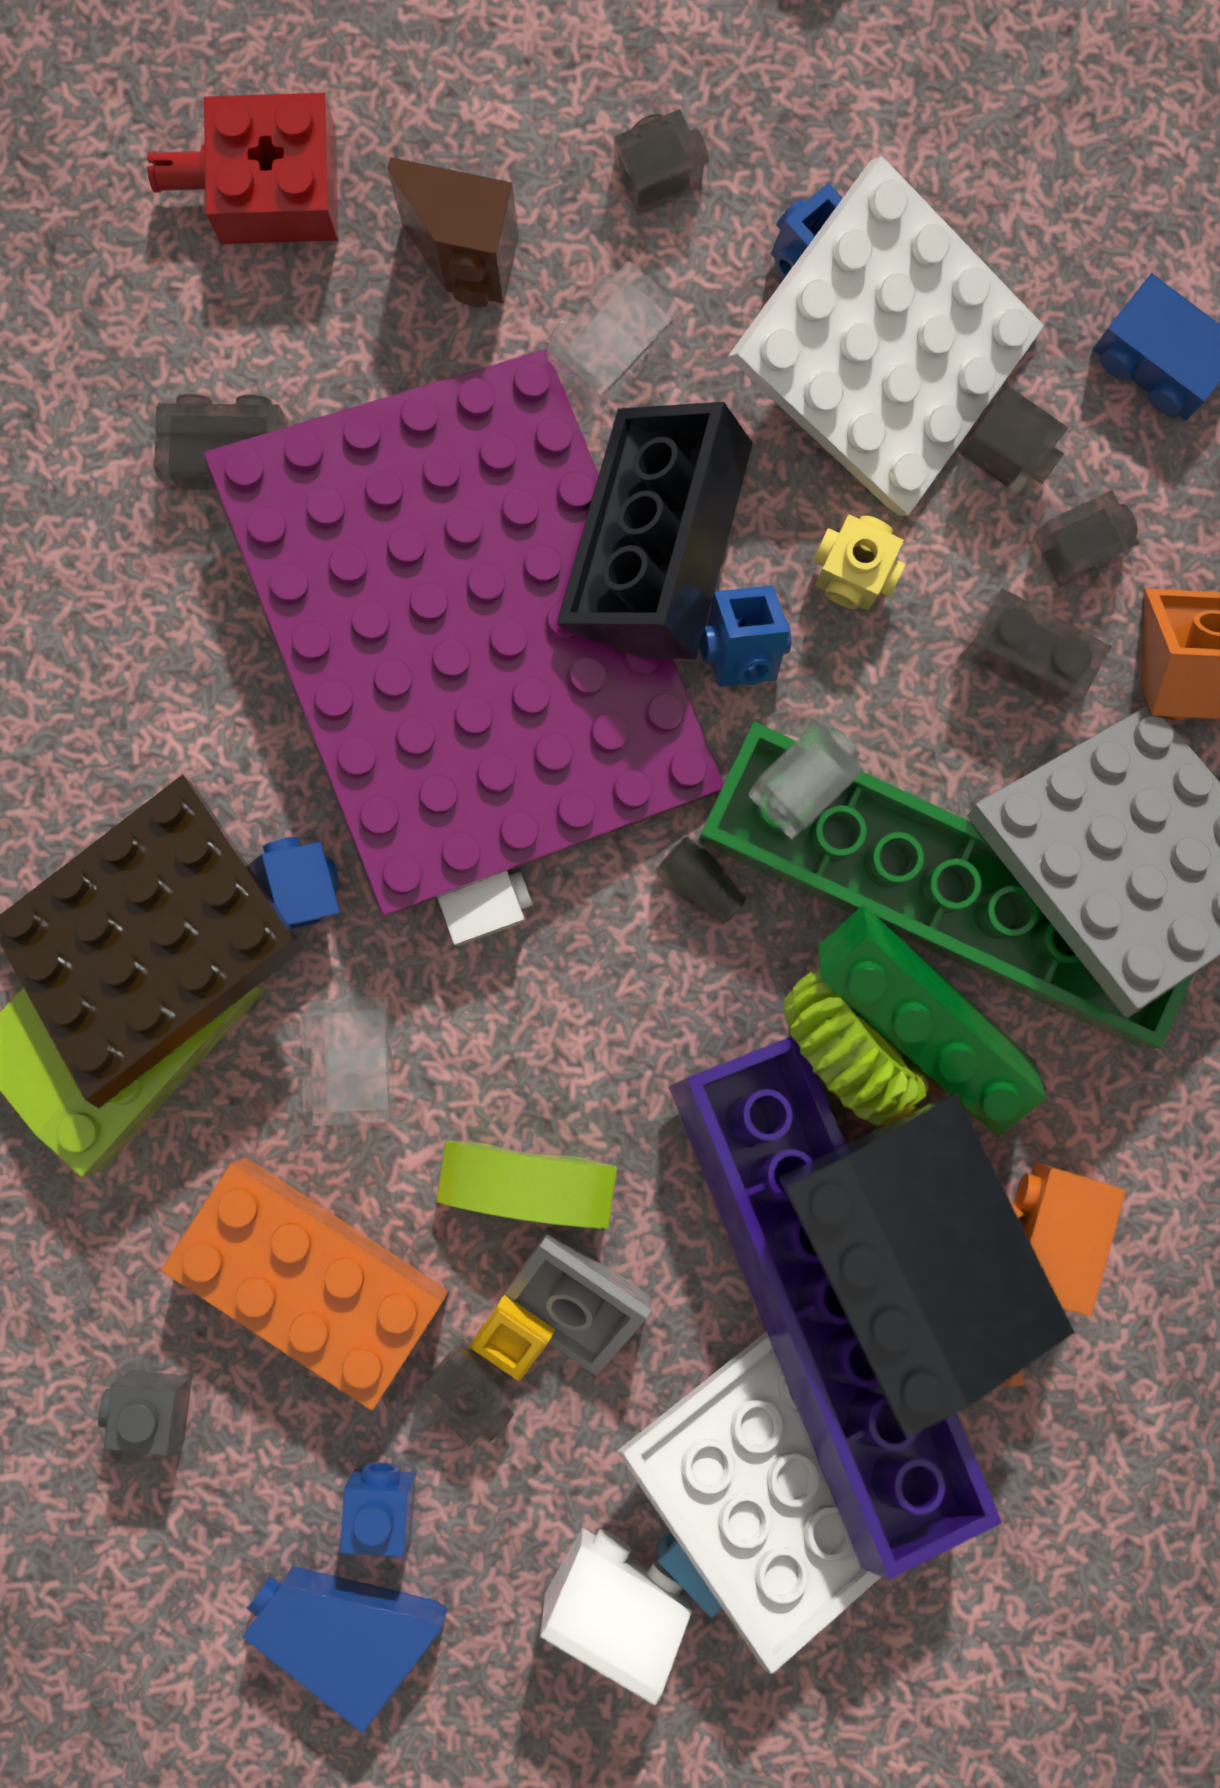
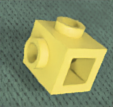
(853, 582)

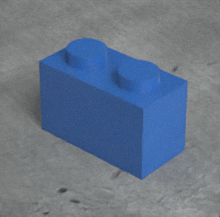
(1164, 348)

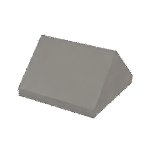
(580, 1299)

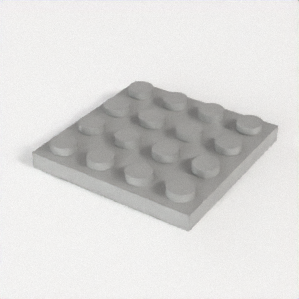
(1119, 854)

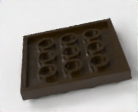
(143, 940)

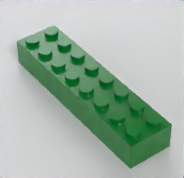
(926, 881)

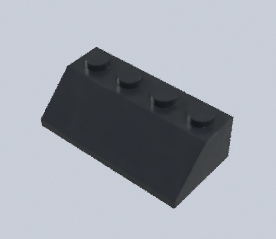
(657, 529)

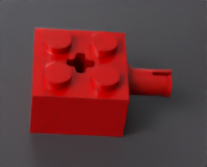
(262, 168)

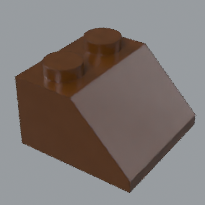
(460, 227)

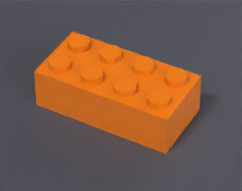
(305, 1281)

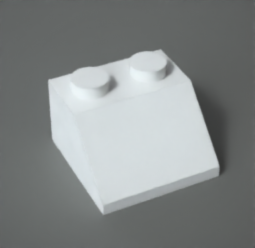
(616, 1613)

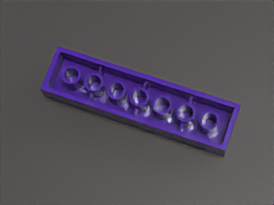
(893, 1491)

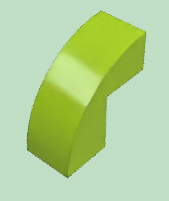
(526, 1185)

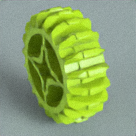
(852, 1054)

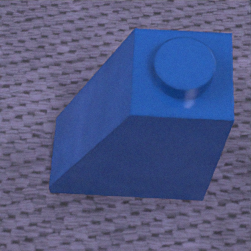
(342, 1637)

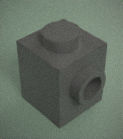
(145, 1412)

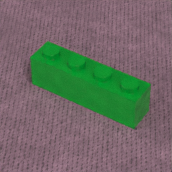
(930, 1021)

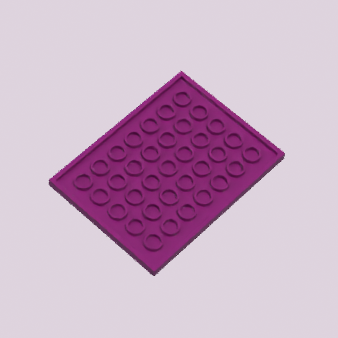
(416, 610)

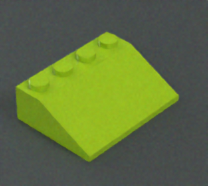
(52, 1105)

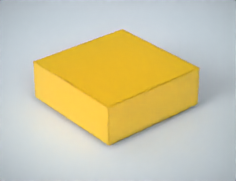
(511, 1338)

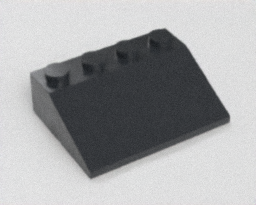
(928, 1262)

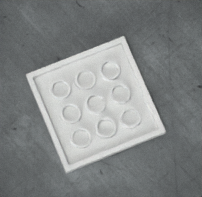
(887, 338)
(751, 1505)

